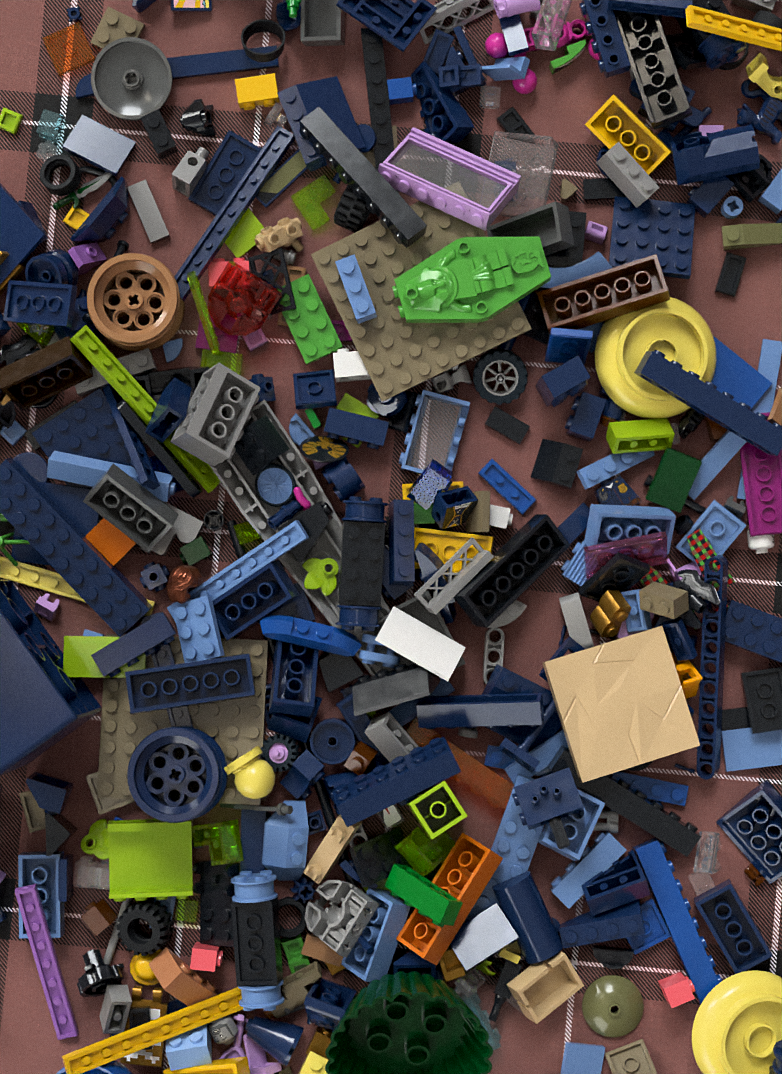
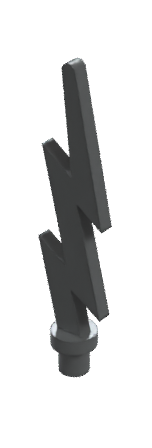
(282, 809)

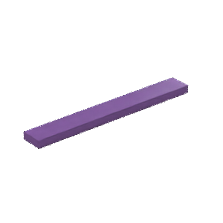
(46, 961)

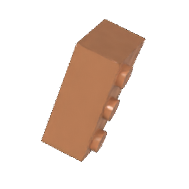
(180, 980)

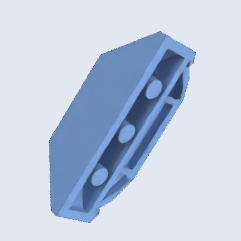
(286, 842)

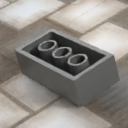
(131, 508)

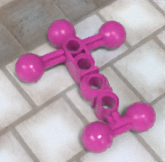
(497, 48)

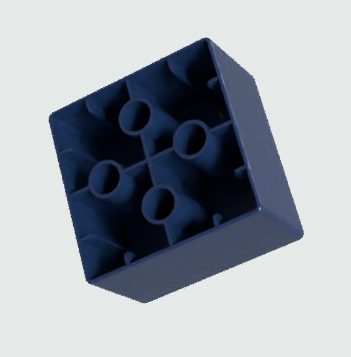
(35, 693)

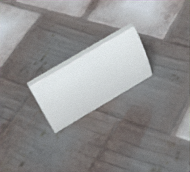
(420, 643)

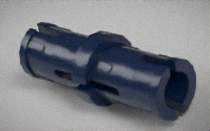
(285, 513)

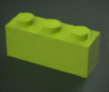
(639, 435)

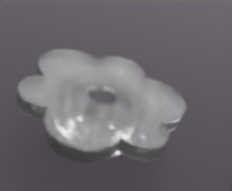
(49, 145)

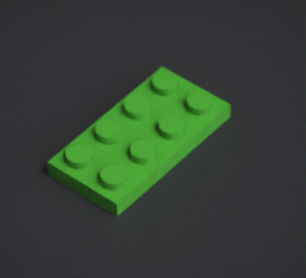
(310, 321)

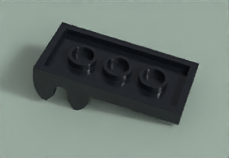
(216, 901)

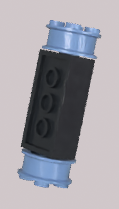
(257, 940)

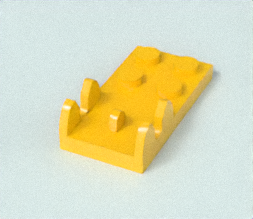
(447, 543)

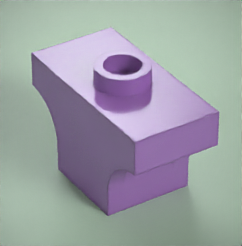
(87, 256)

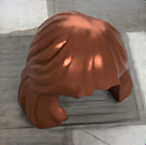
(182, 581)

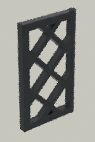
(281, 269)

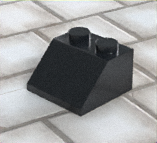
(556, 463)

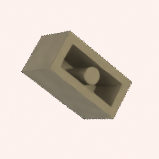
(664, 600)

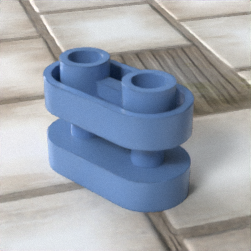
(369, 656)

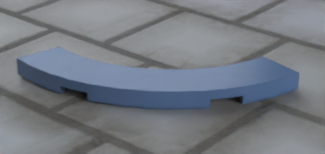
(590, 266)

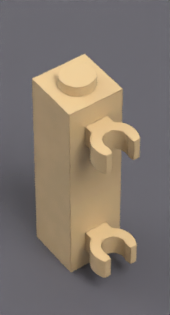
(330, 850)

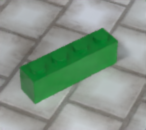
(423, 895)

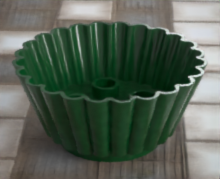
(408, 1028)

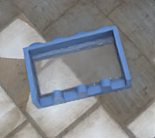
(434, 432)

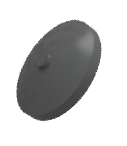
(131, 78)

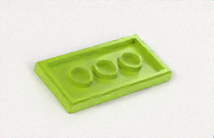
(78, 658)

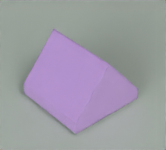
(595, 232)

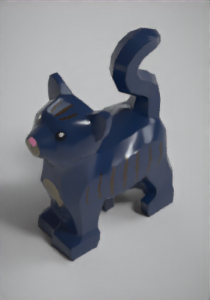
(768, 113)

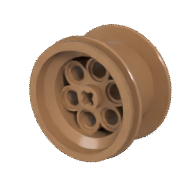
(108, 284)

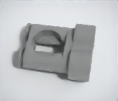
(612, 821)

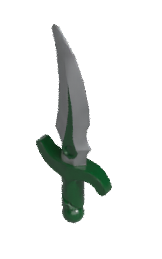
(82, 192)

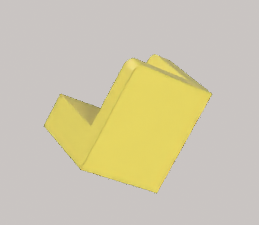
(511, 953)

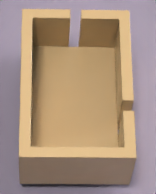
(545, 986)

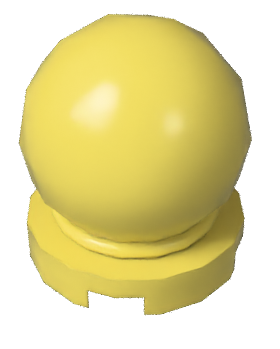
(253, 775)

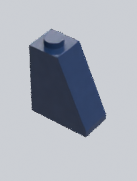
(169, 410)

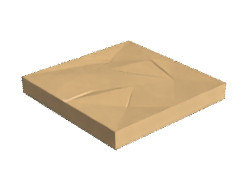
(621, 704)

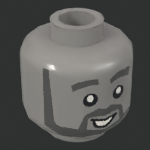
(223, 1030)

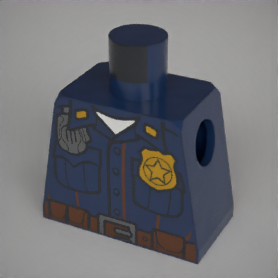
(616, 493)

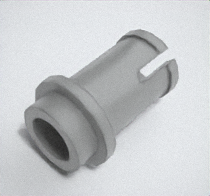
(289, 256)

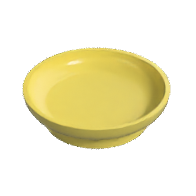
(665, 327)
(739, 1024)

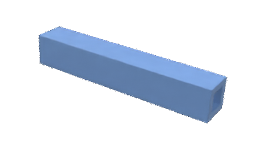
(89, 470)

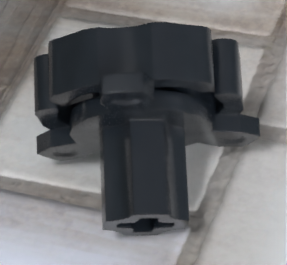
(98, 975)

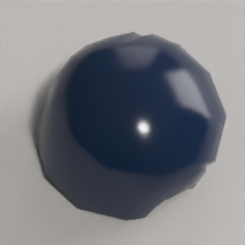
(283, 17)

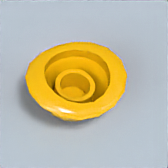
(141, 970)

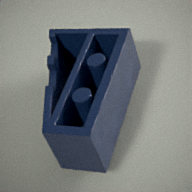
(616, 886)

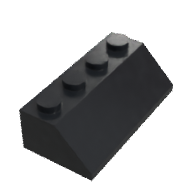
(392, 687)

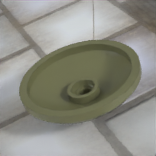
(609, 992)

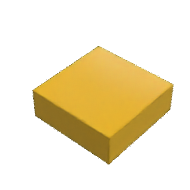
(75, 218)

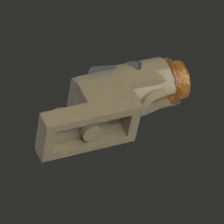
(295, 990)

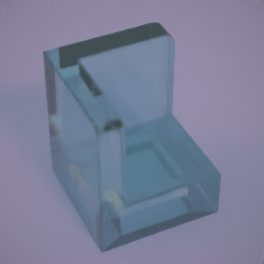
(51, 125)

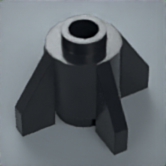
(198, 118)

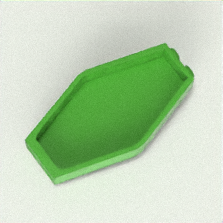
(472, 280)

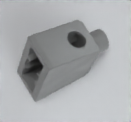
(189, 171)

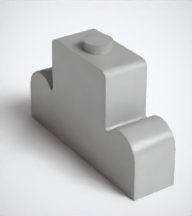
(185, 527)

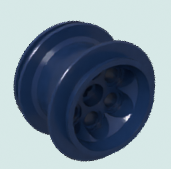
(144, 770)

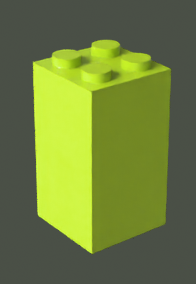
(437, 810)

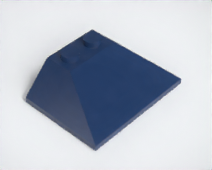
(391, 19)

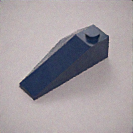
(440, 109)

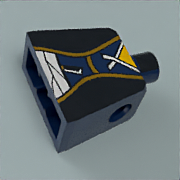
(453, 507)

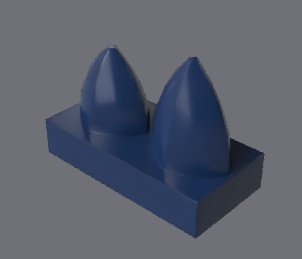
(679, 639)

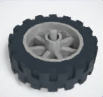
(492, 395)

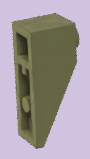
(751, 235)

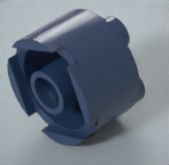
(344, 477)

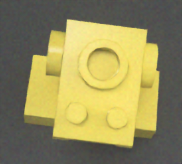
(758, 73)

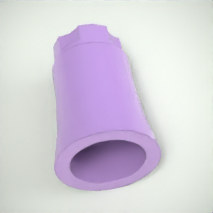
(509, 8)

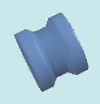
(730, 211)

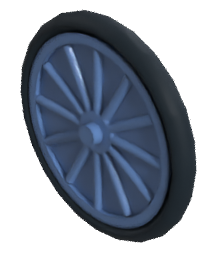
(275, 485)

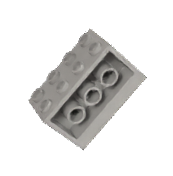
(216, 415)

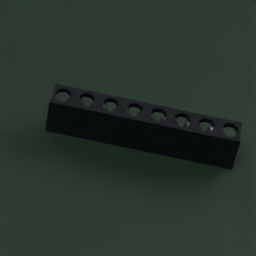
(653, 67)

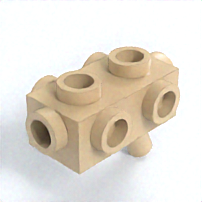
(281, 234)

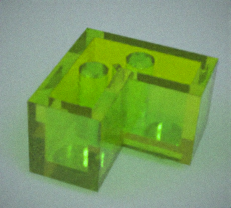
(222, 839)
(424, 853)

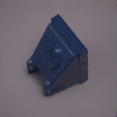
(327, 1003)

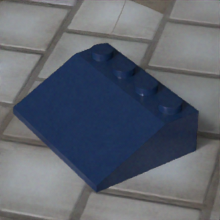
(329, 96)
(507, 682)
(757, 829)

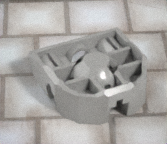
(330, 922)

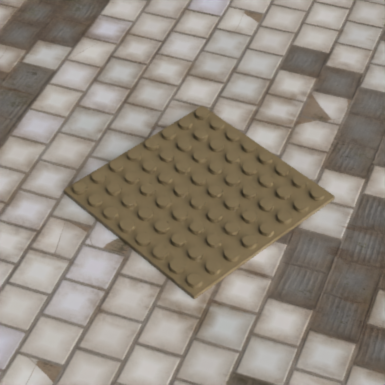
(397, 351)
(234, 722)

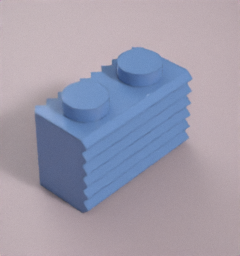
(575, 568)

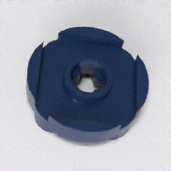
(388, 407)

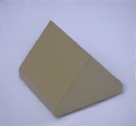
(567, 190)

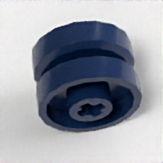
(52, 267)
(344, 740)

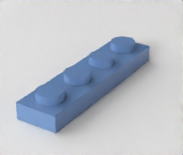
(610, 466)

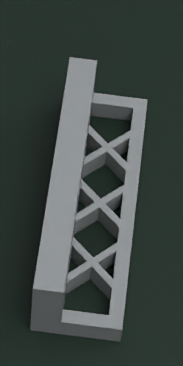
(448, 8)
(460, 579)

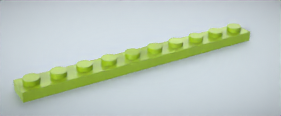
(138, 400)

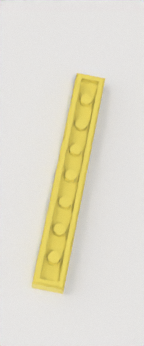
(42, 579)

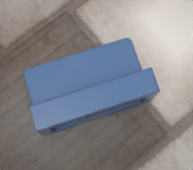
(507, 68)

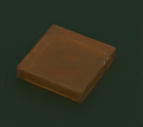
(69, 49)

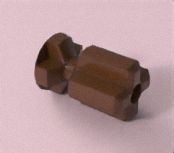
(753, 873)

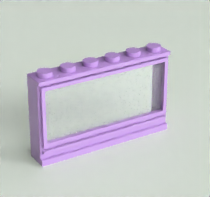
(449, 178)

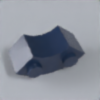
(303, 776)

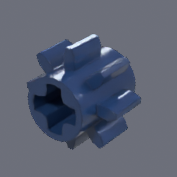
(306, 893)

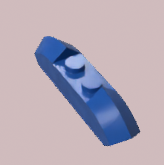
(310, 634)

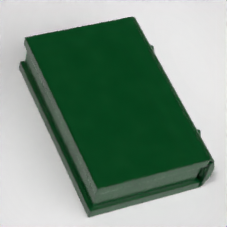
(673, 479)

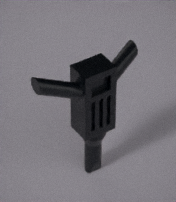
(502, 993)

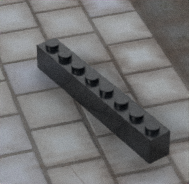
(362, 177)
(633, 806)

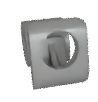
(446, 382)

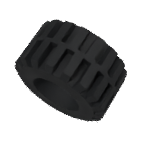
(351, 211)
(132, 934)

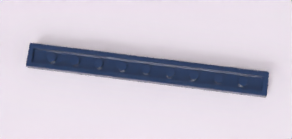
(234, 208)

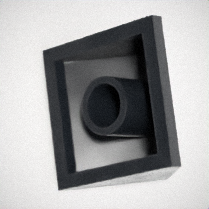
(57, 832)

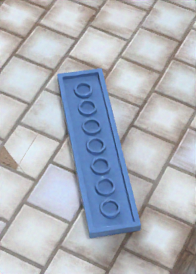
(516, 847)

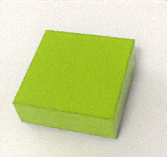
(10, 120)

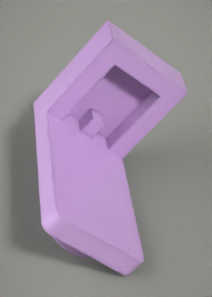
(257, 1058)

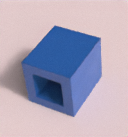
(401, 90)

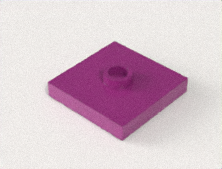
(227, 342)

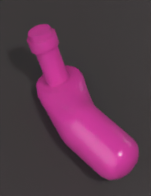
(301, 499)

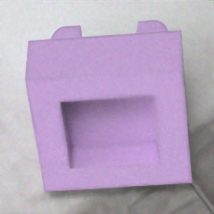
(46, 608)

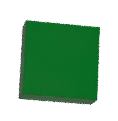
(313, 418)

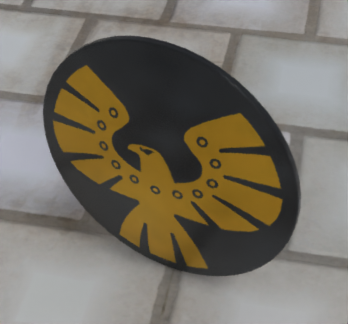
(324, 449)

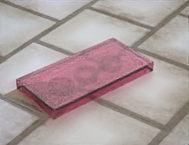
(646, 548)

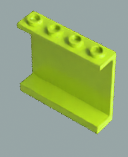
(150, 859)

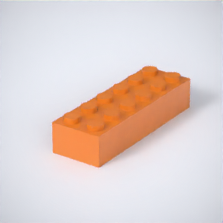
(464, 877)

